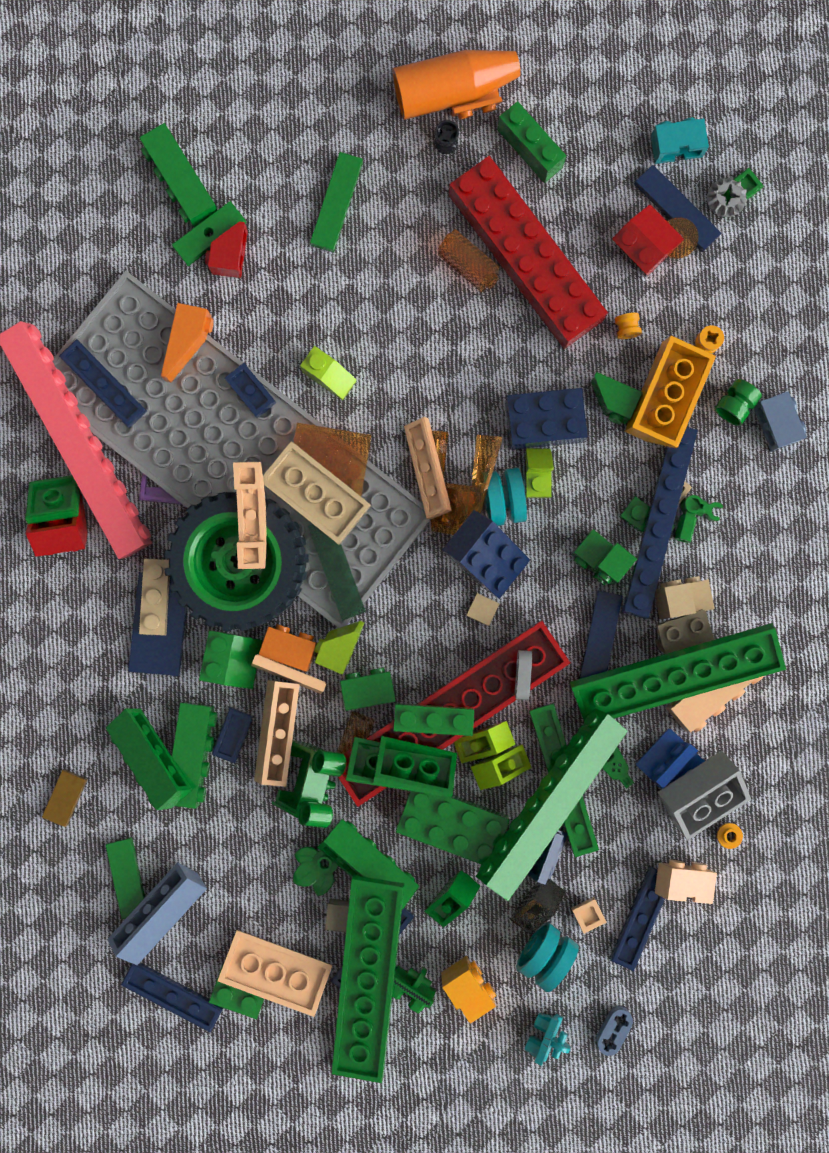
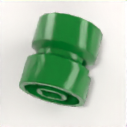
(736, 404)

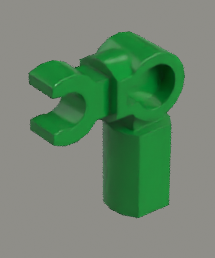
(690, 507)

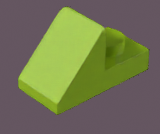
(538, 472)

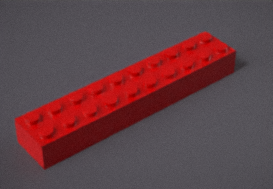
(484, 687)

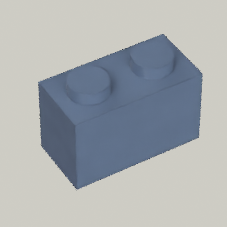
(780, 421)

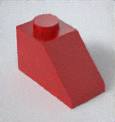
(228, 252)

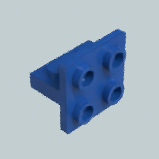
(668, 759)

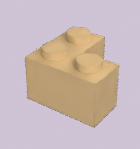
(683, 599)

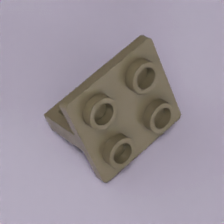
(683, 632)

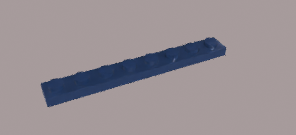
(659, 527)

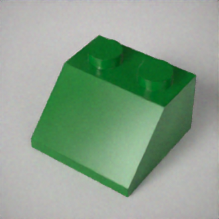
(230, 659)

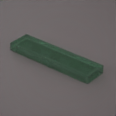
(338, 574)

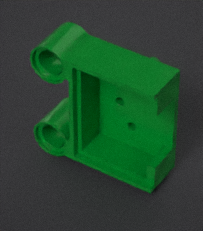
(311, 785)

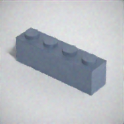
(156, 914)

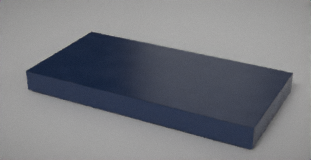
(158, 652)

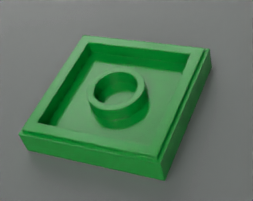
(52, 499)

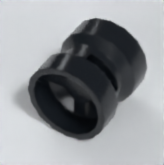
(447, 131)

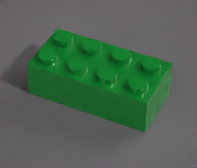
(452, 825)

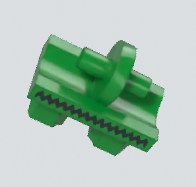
(414, 985)

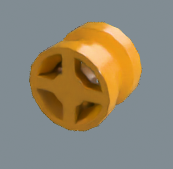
(628, 326)
(706, 343)

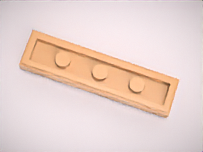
(427, 468)

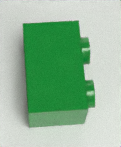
(367, 690)

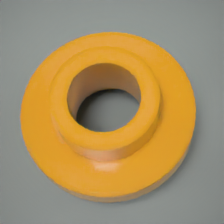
(722, 835)

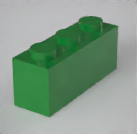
(531, 142)
(434, 719)

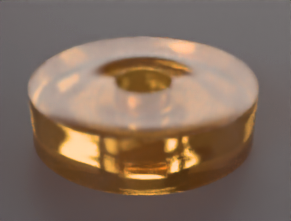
(689, 233)

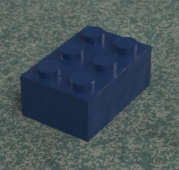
(546, 418)
(486, 554)

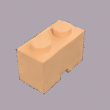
(680, 881)

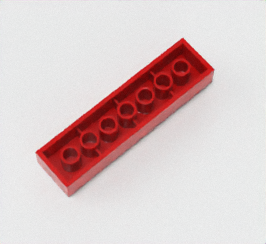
(527, 252)

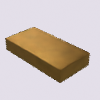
(64, 798)

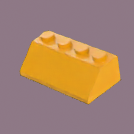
(670, 393)

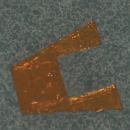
(466, 497)

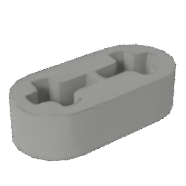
(523, 675)

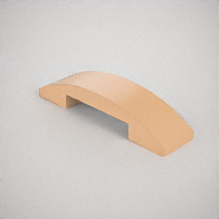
(251, 515)

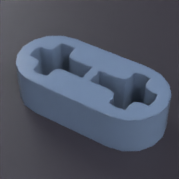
(619, 1033)

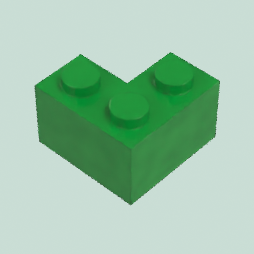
(601, 557)

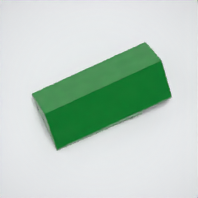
(402, 766)

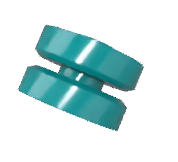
(506, 496)
(547, 957)

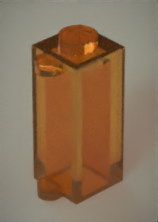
(468, 261)

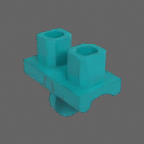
(541, 1049)

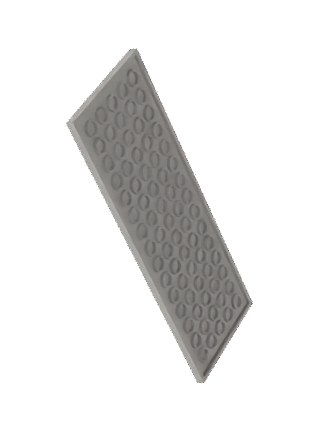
(203, 426)

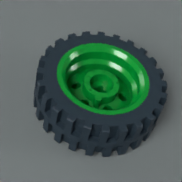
(206, 590)

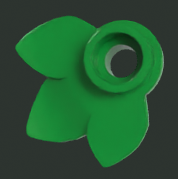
(312, 871)

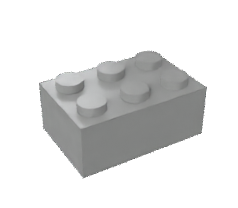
(704, 795)

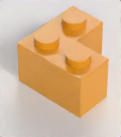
(467, 989)

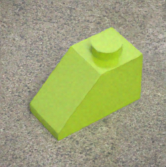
(327, 373)
(338, 646)
(484, 742)
(501, 767)

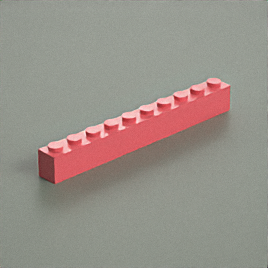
(74, 439)

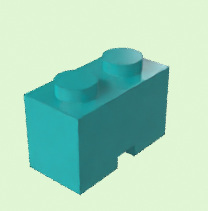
(679, 139)

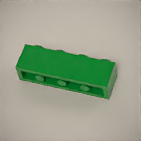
(178, 174)
(192, 747)
(148, 759)
(362, 858)

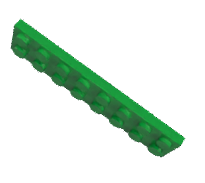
(681, 673)
(367, 978)

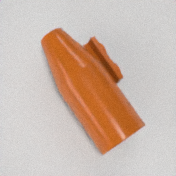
(456, 81)

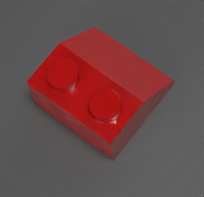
(648, 239)
(59, 535)

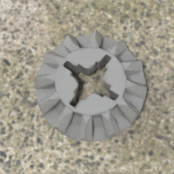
(717, 201)

